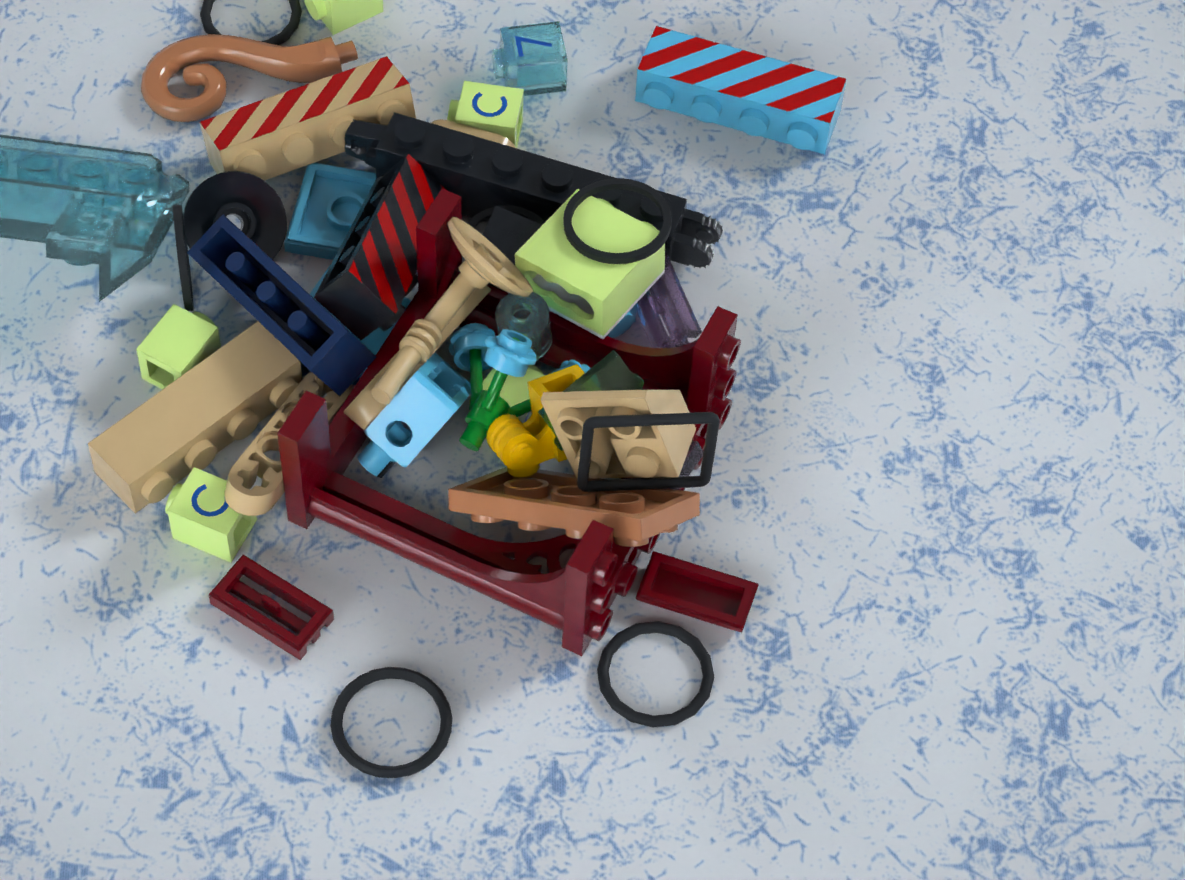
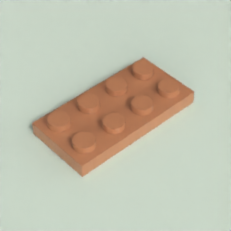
(556, 501)

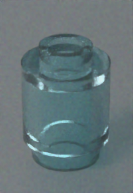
(526, 316)

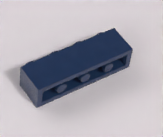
(281, 305)

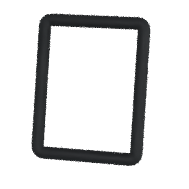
(647, 420)

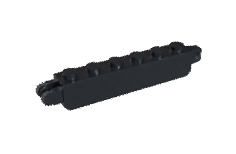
(503, 175)

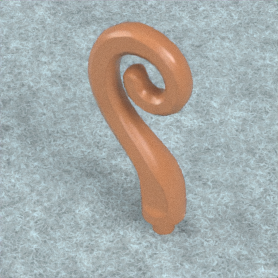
(291, 63)

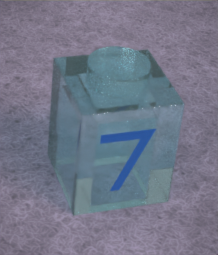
(532, 58)

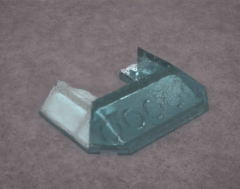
(87, 204)

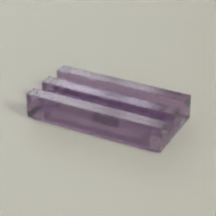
(673, 306)

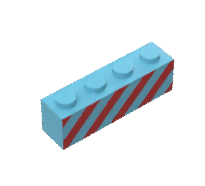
(740, 90)

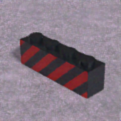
(380, 251)

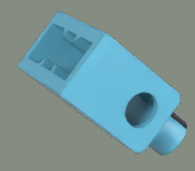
(424, 406)

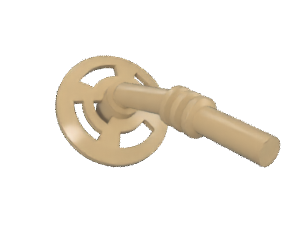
(482, 265)

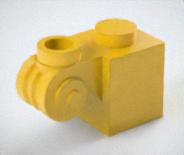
(530, 443)

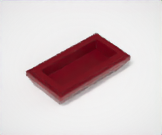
(697, 591)

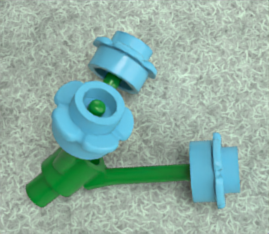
(478, 349)

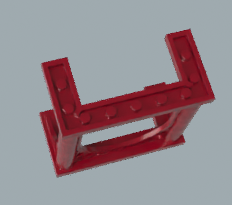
(598, 570)

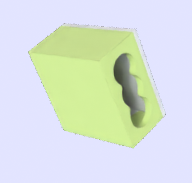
(583, 289)

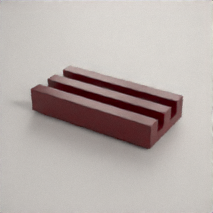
(307, 632)

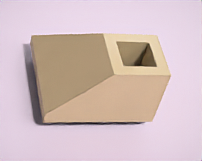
(622, 450)

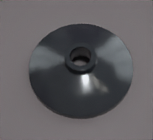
(239, 195)

